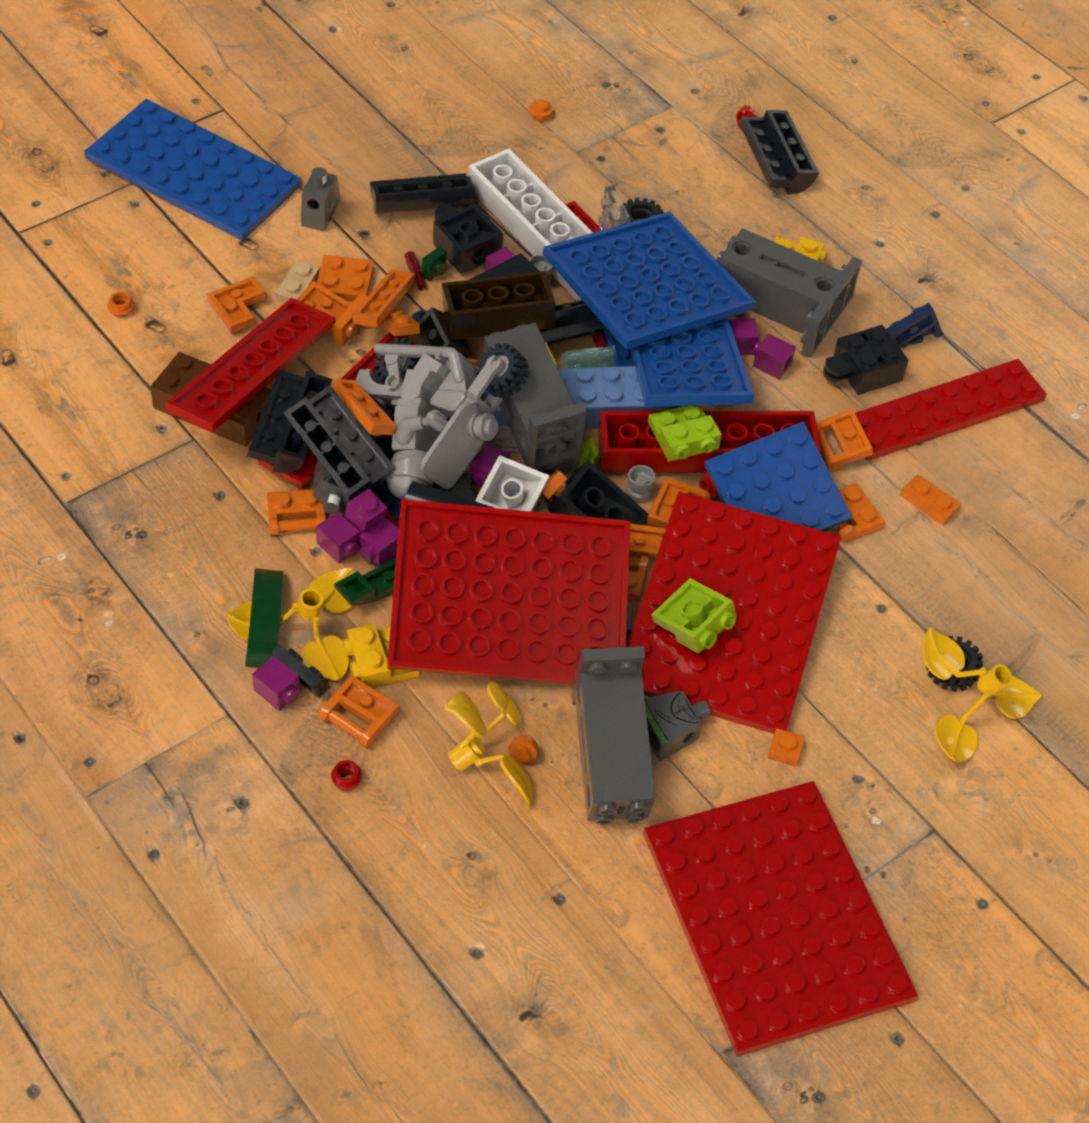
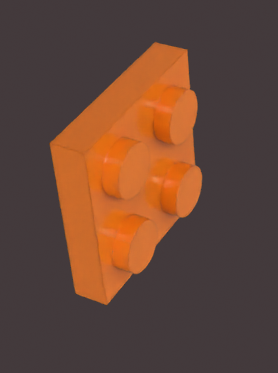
(346, 276)

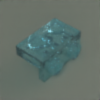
(590, 358)

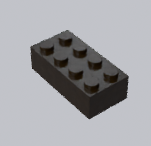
(497, 304)

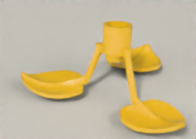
(324, 654)
(1012, 695)
(471, 749)

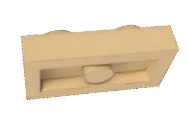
(296, 281)

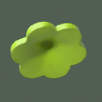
(589, 452)

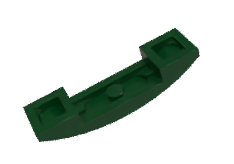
(369, 587)
(264, 616)

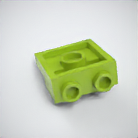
(685, 432)
(696, 615)

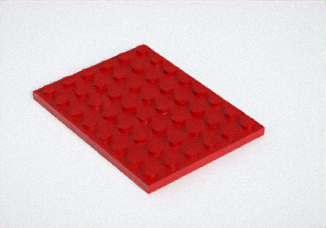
(777, 587)
(505, 591)
(778, 918)

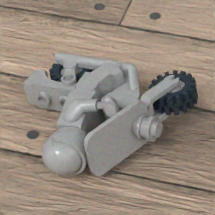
(427, 388)

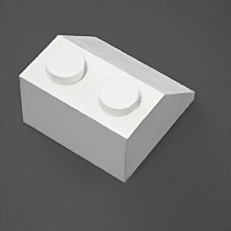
(512, 486)

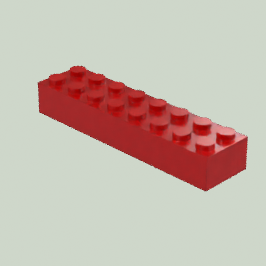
(629, 440)

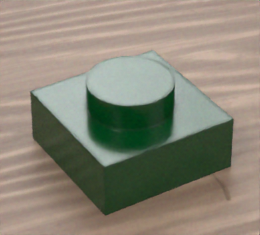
(434, 264)

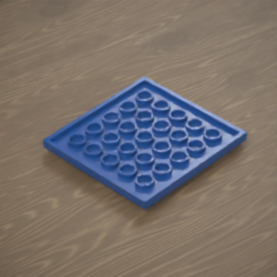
(648, 279)

